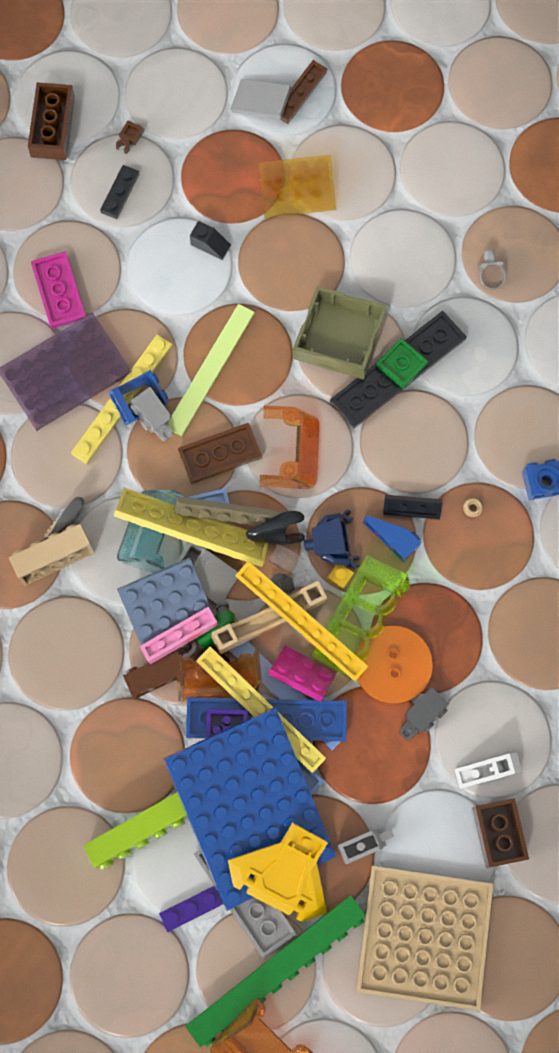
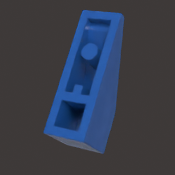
(397, 539)

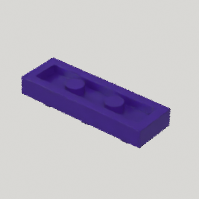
(190, 909)

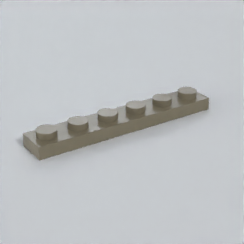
(223, 511)

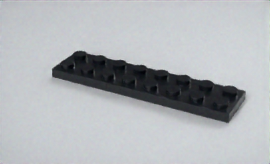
(367, 396)

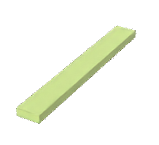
(210, 369)

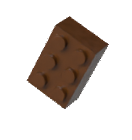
(500, 833)

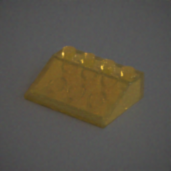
(297, 186)

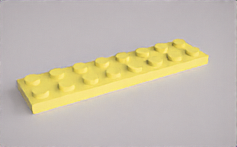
(202, 532)

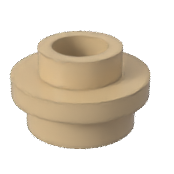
(472, 502)

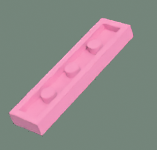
(179, 635)

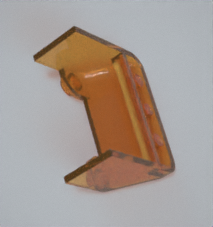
(302, 472)
(197, 683)

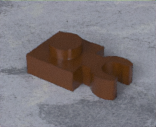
(129, 135)

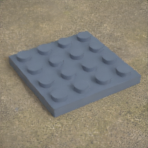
(163, 599)

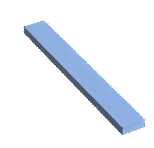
(275, 686)

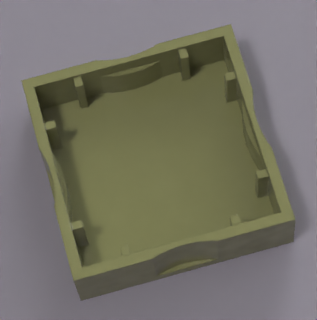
(340, 332)

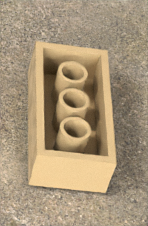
(51, 555)

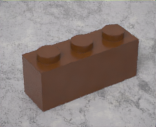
(151, 676)

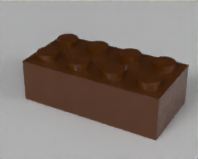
(51, 121)

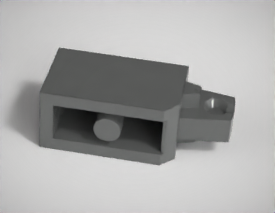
(423, 713)

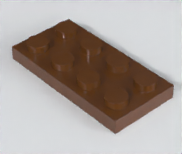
(219, 453)

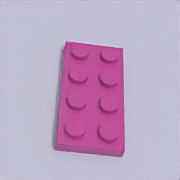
(58, 290)

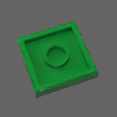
(402, 363)

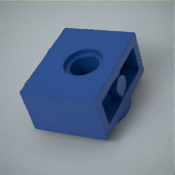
(533, 476)

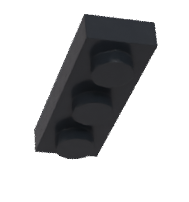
(119, 192)
(412, 507)

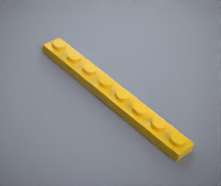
(301, 621)

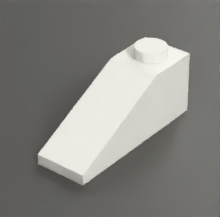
(488, 770)

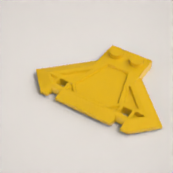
(285, 874)

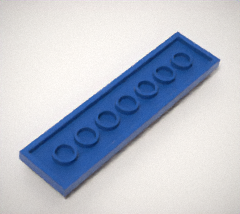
(310, 717)

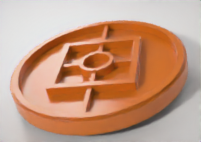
(396, 666)

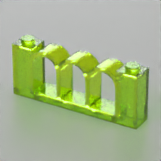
(380, 575)

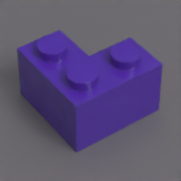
(220, 720)

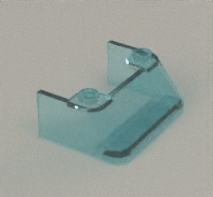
(142, 544)

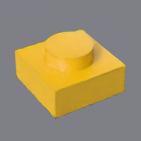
(340, 576)

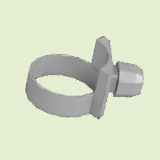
(489, 256)

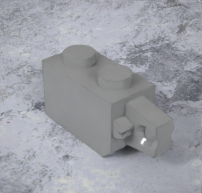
(152, 413)
(363, 845)

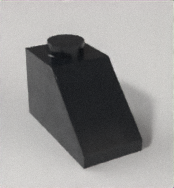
(209, 240)

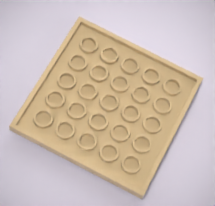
(425, 938)

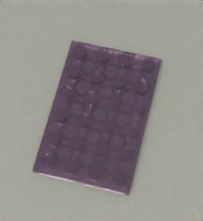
(64, 371)

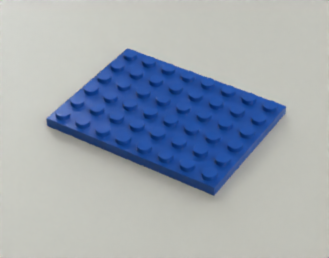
(243, 795)

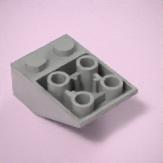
(214, 574)

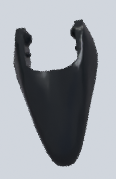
(275, 529)

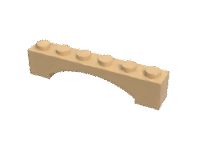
(257, 624)

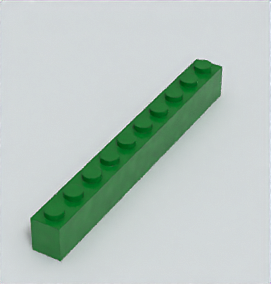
(276, 970)

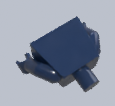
(331, 540)

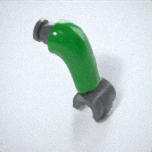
(223, 617)

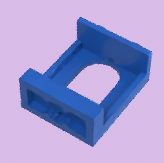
(149, 379)

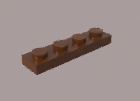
(302, 89)

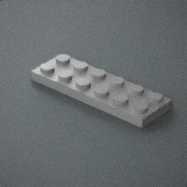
(261, 922)

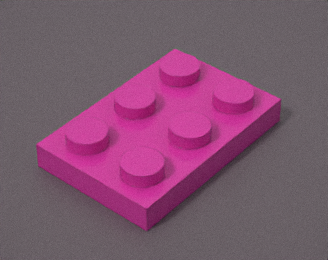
(302, 673)

